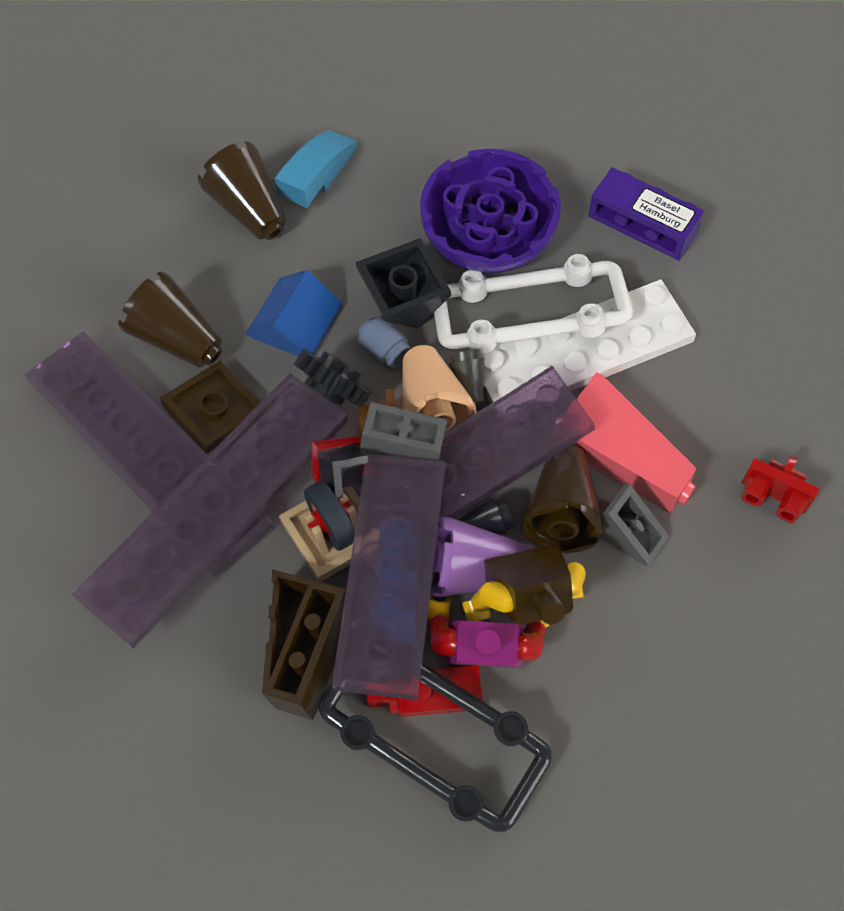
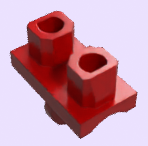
(780, 483)

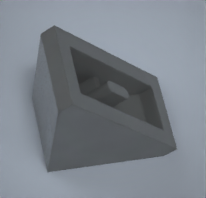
(633, 527)

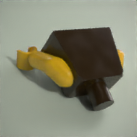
(528, 587)

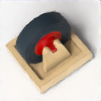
(323, 528)

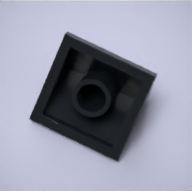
(404, 283)

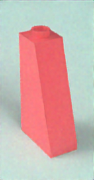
(632, 449)

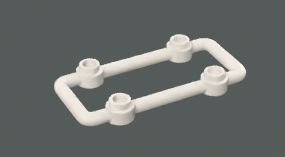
(577, 272)

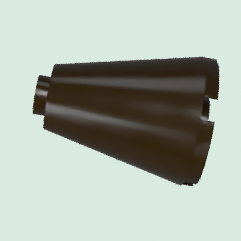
(243, 188)
(169, 321)
(564, 504)

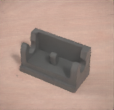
(402, 433)

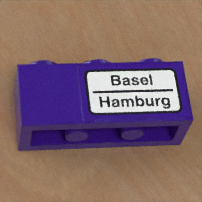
(645, 213)

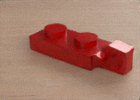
(430, 701)

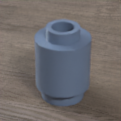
(383, 342)

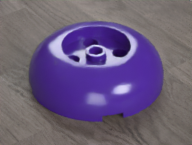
(492, 181)

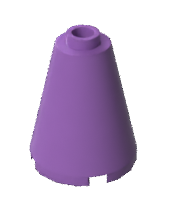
(462, 554)

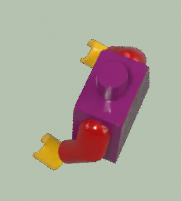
(483, 642)

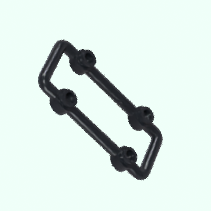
(465, 801)

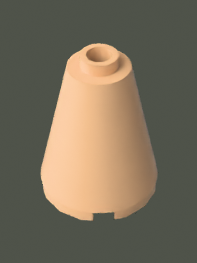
(433, 387)

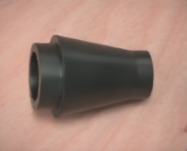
(469, 370)

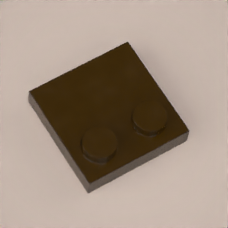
(210, 405)

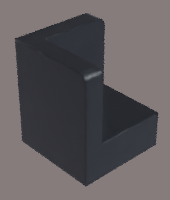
(341, 466)

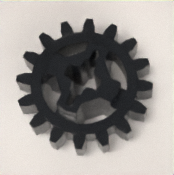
(332, 378)

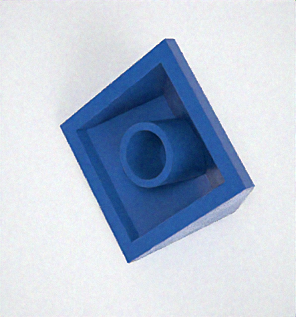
(296, 314)

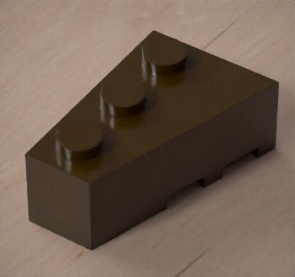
(301, 642)

